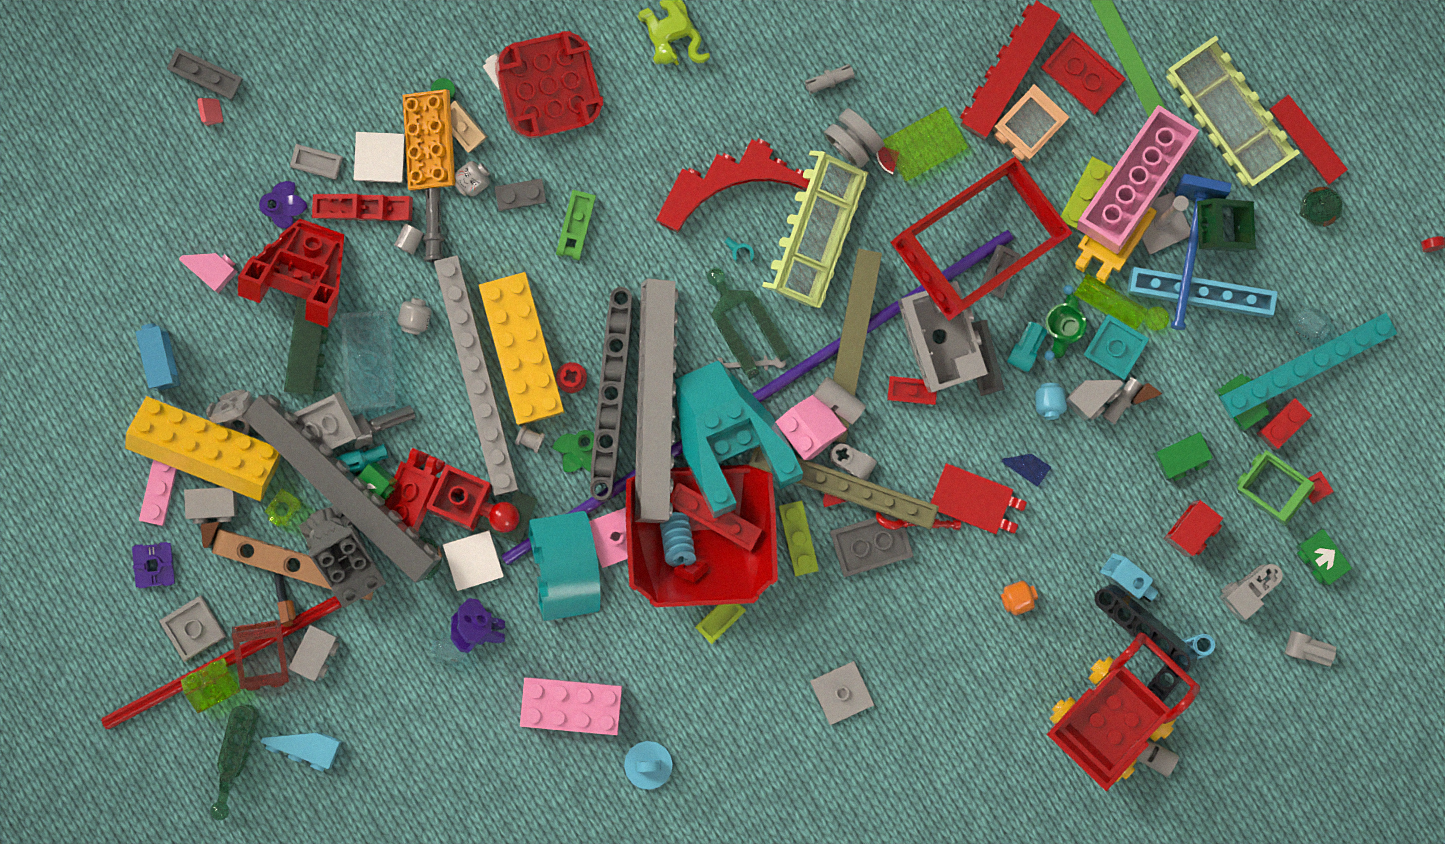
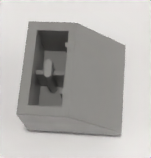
(1090, 396)

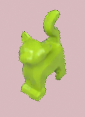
(669, 29)

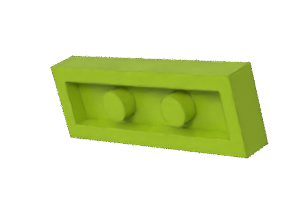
(1085, 190)
(798, 538)

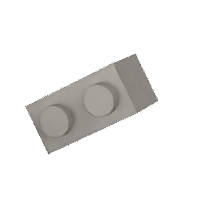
(210, 503)
(314, 653)

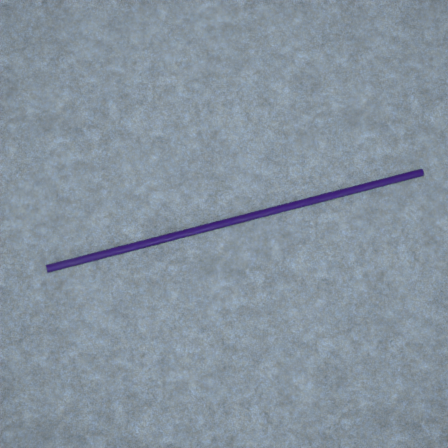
(792, 374)

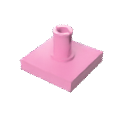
(610, 537)

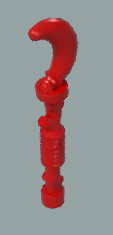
(894, 525)

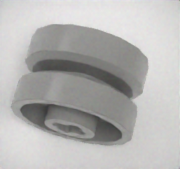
(853, 138)

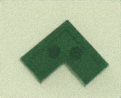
(525, 506)

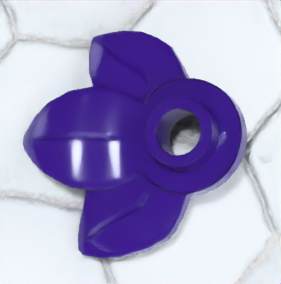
(286, 204)

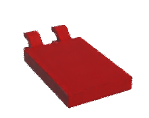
(414, 487)
(975, 500)

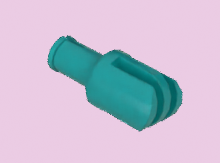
(359, 459)

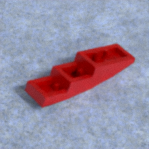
(362, 207)

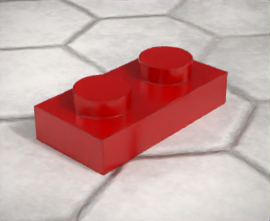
(909, 391)

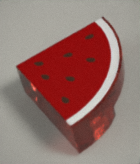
(885, 161)

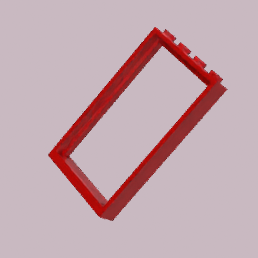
(929, 273)

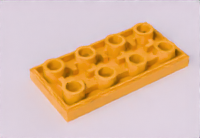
(428, 140)

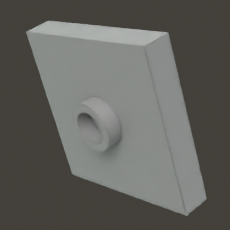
(842, 693)

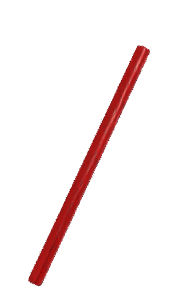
(247, 649)

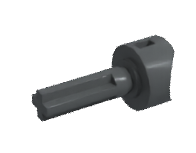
(380, 423)

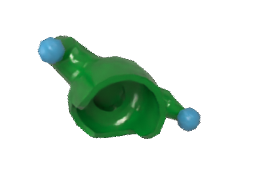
(1065, 324)

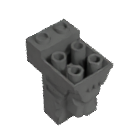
(341, 555)

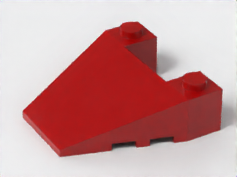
(301, 263)

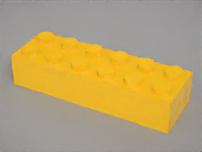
(521, 349)
(202, 448)

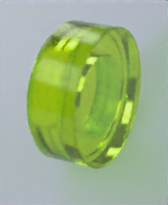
(1156, 318)

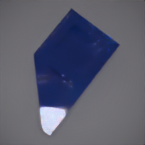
(1028, 467)

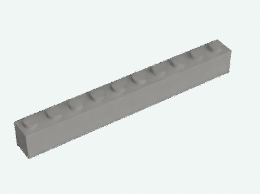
(476, 376)
(655, 401)

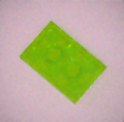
(925, 144)

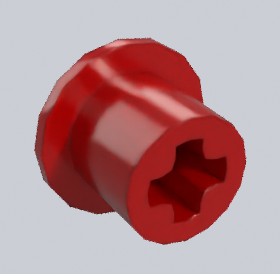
(571, 377)

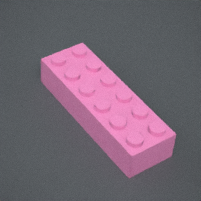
(1137, 179)

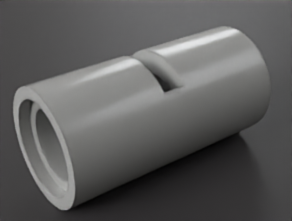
(840, 400)
(1158, 758)

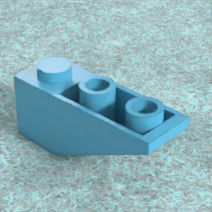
(312, 747)

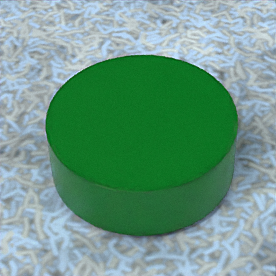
(443, 83)

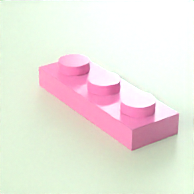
(158, 493)

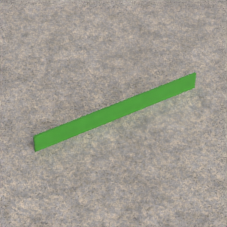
(1128, 55)

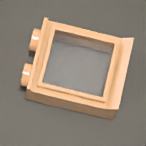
(1030, 124)

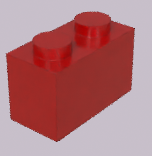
(1284, 424)

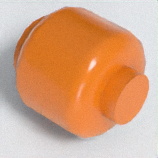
(1019, 598)

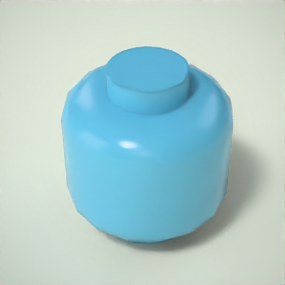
(1050, 400)

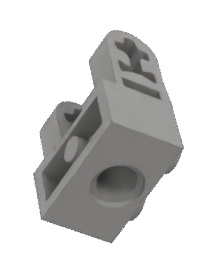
(1244, 596)

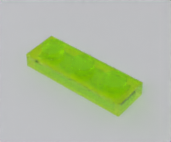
(1111, 301)

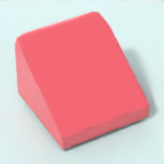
(210, 111)

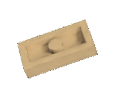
(465, 128)

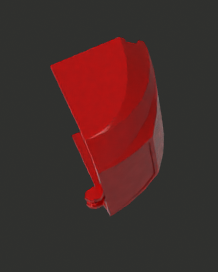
(733, 572)

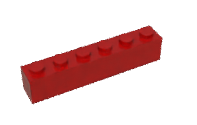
(1010, 69)

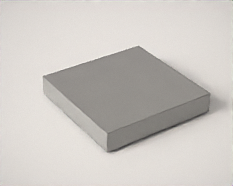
(192, 628)

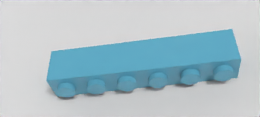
(1203, 292)

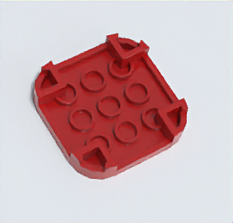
(548, 85)

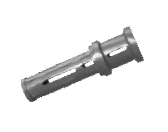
(433, 234)

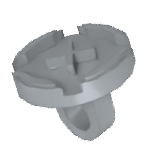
(231, 408)

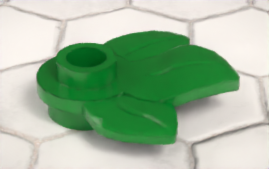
(574, 453)

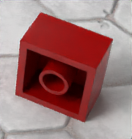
(1193, 529)

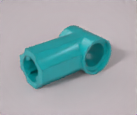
(1026, 349)

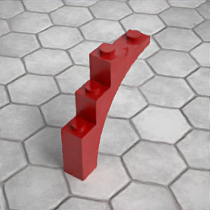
(755, 166)

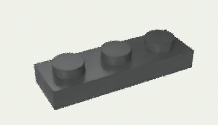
(204, 73)
(992, 381)

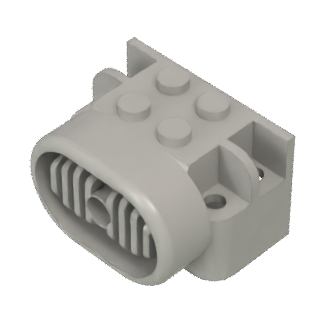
(954, 358)

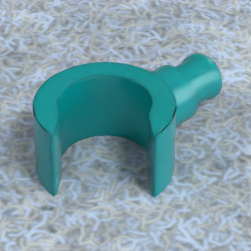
(734, 246)

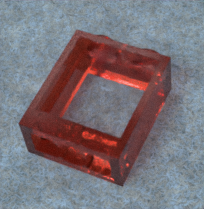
(254, 632)

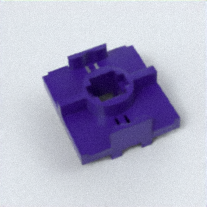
(141, 566)

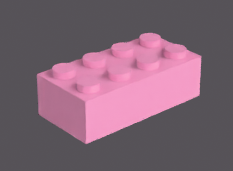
(571, 706)

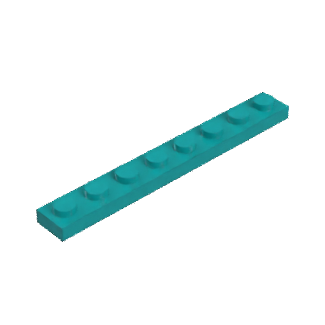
(1308, 365)

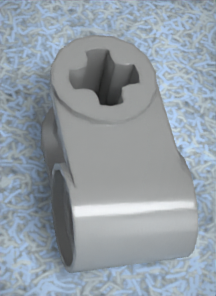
(857, 463)

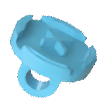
(648, 765)

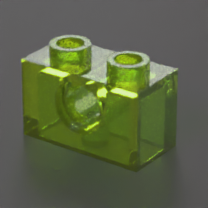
(210, 685)

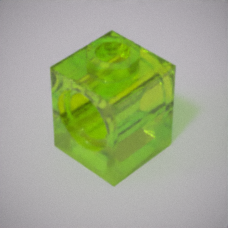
(293, 503)

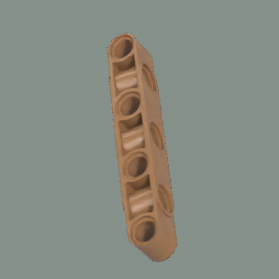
(269, 557)

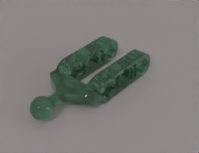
(732, 299)
(228, 775)

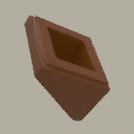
(1145, 393)
(209, 533)

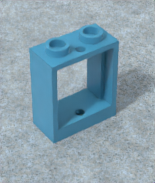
(157, 357)

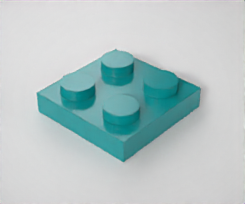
(1115, 347)

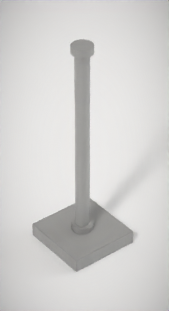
(1168, 225)

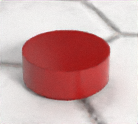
(1433, 244)

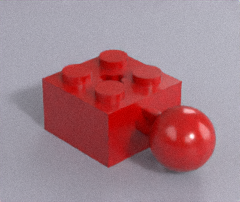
(466, 513)

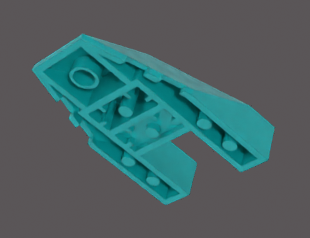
(722, 422)

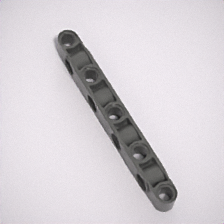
(612, 376)

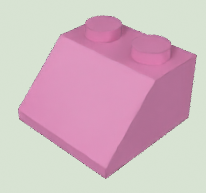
(811, 427)

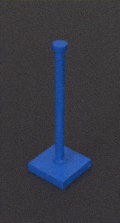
(1194, 189)

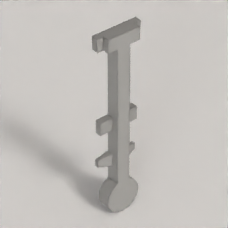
(765, 363)

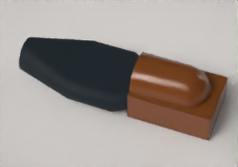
(285, 607)

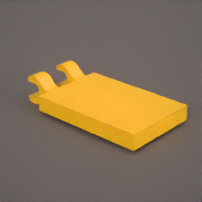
(1111, 260)

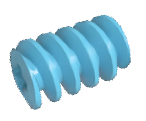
(677, 540)

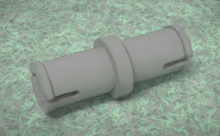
(829, 79)
(1123, 400)

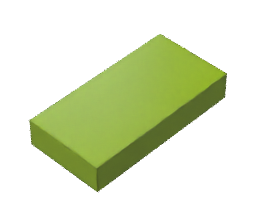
(719, 620)

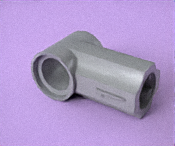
(1304, 647)

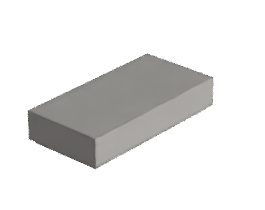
(316, 162)

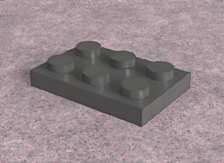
(869, 546)

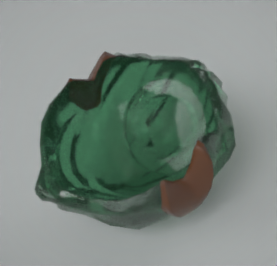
(1321, 206)

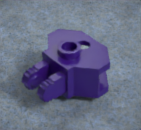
(473, 626)

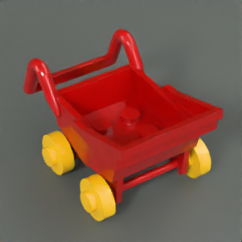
(1116, 717)

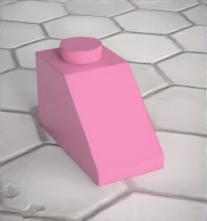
(211, 268)

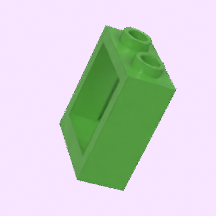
(1294, 503)

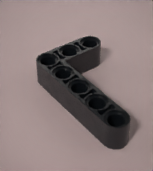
(1157, 632)

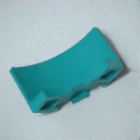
(567, 565)

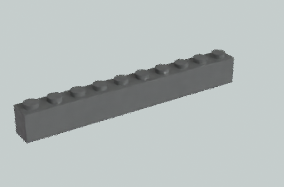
(341, 487)

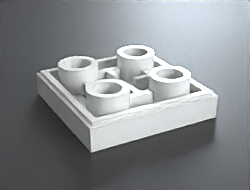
(379, 157)
(473, 560)

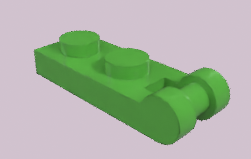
(576, 224)

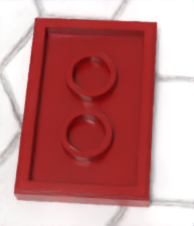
(1083, 73)

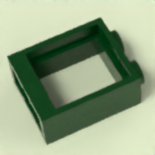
(1212, 236)

